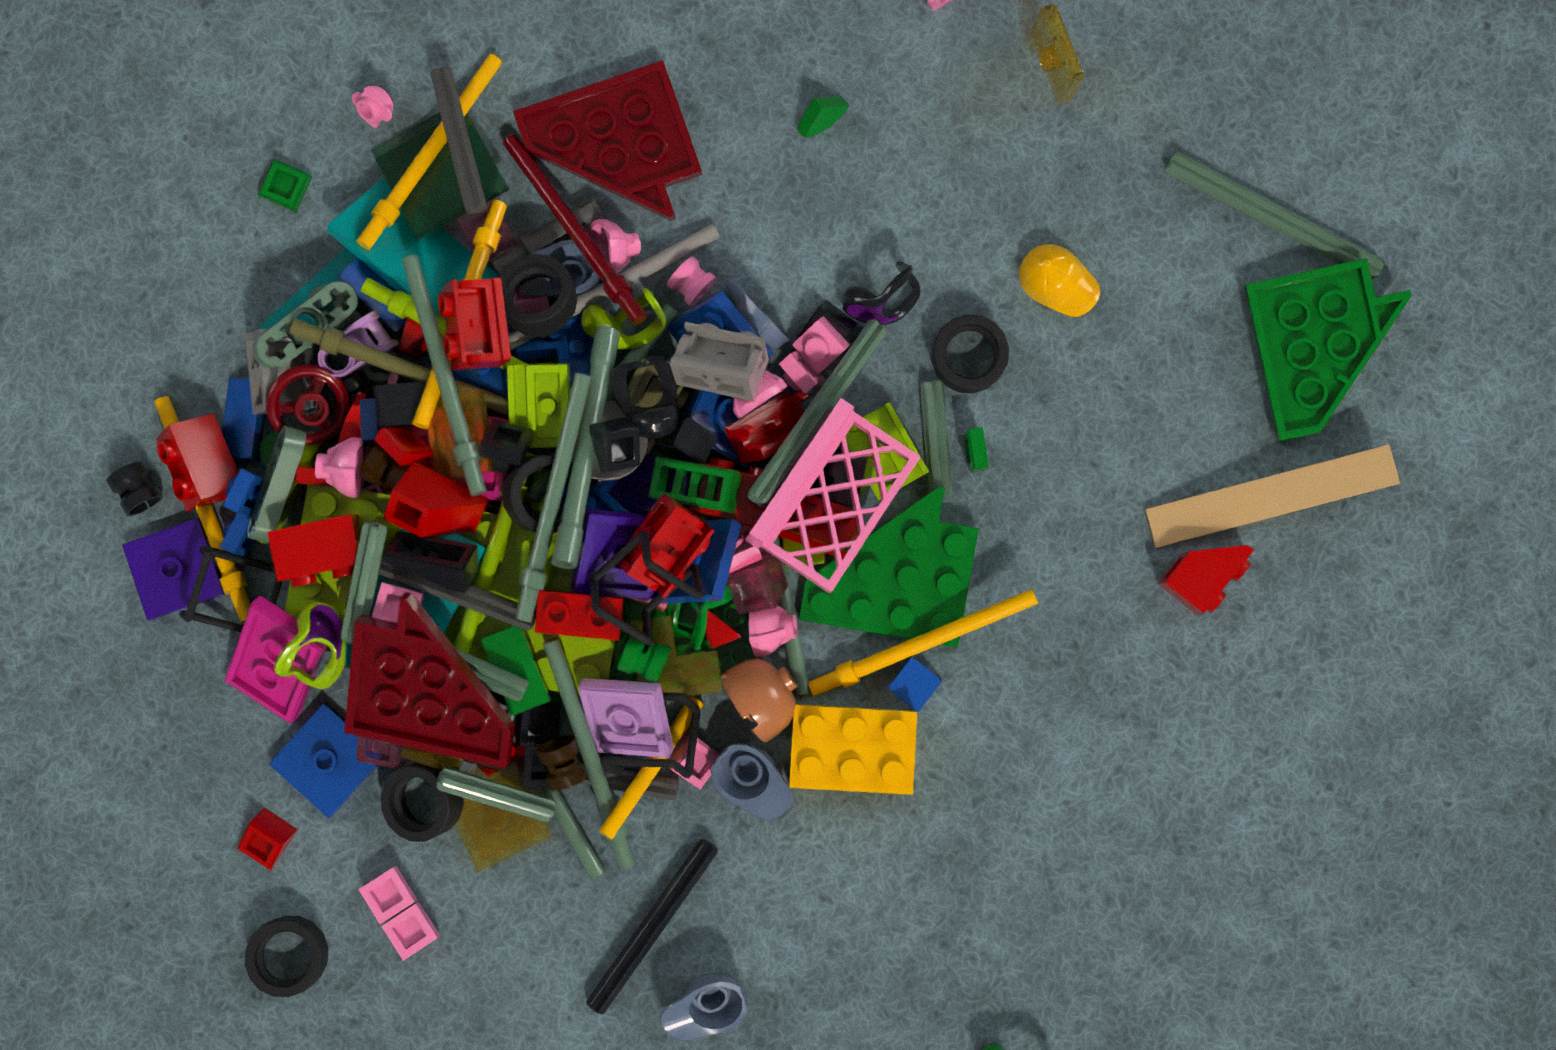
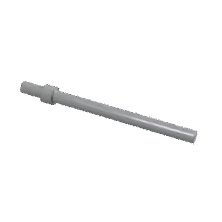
(635, 274)

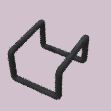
(643, 538)
(208, 552)
(617, 764)

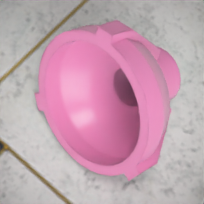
(614, 243)
(769, 387)
(342, 467)
(770, 630)

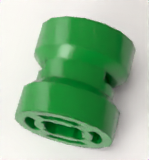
(644, 659)

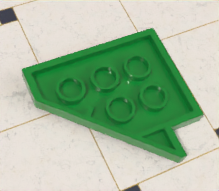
(1316, 338)
(903, 577)

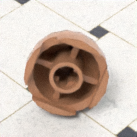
(761, 695)

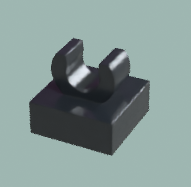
(505, 445)

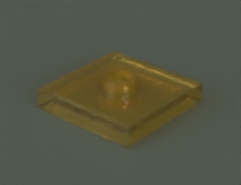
(1057, 54)
(495, 833)

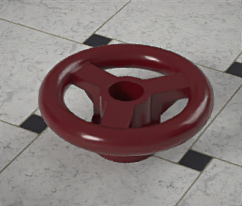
(319, 414)

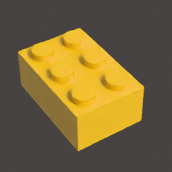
(853, 749)

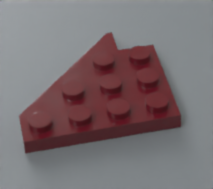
(617, 136)
(420, 692)

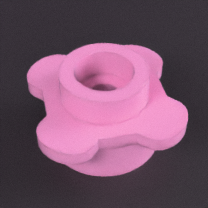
(373, 105)

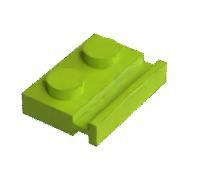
(539, 399)
(891, 463)

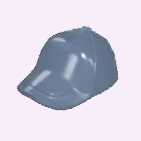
(570, 256)
(755, 317)
(762, 792)
(698, 1017)

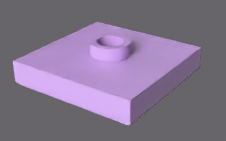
(626, 717)

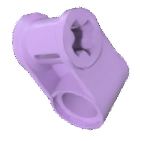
(358, 332)

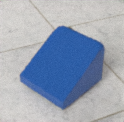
(914, 684)

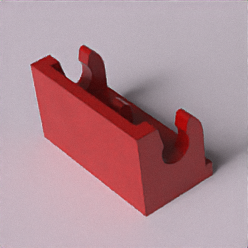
(765, 427)

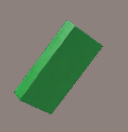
(513, 653)

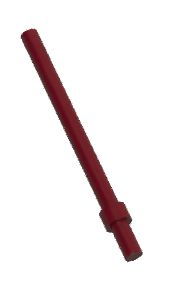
(614, 285)

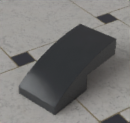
(532, 730)

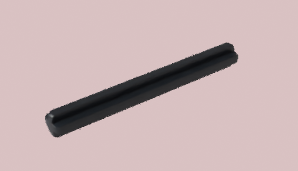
(652, 926)

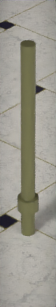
(333, 341)

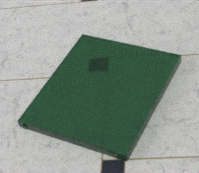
(437, 195)

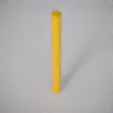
(645, 777)

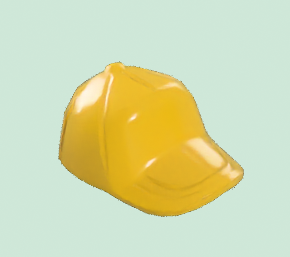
(1058, 280)

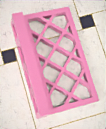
(804, 475)

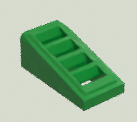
(729, 490)

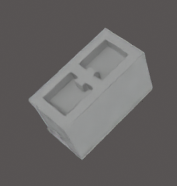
(720, 361)
(262, 378)

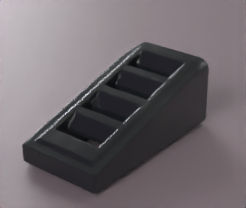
(443, 563)

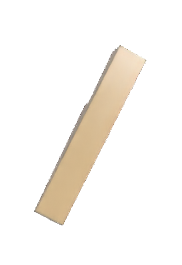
(1272, 496)

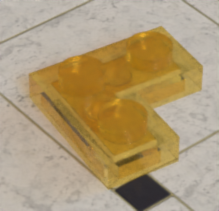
(685, 673)

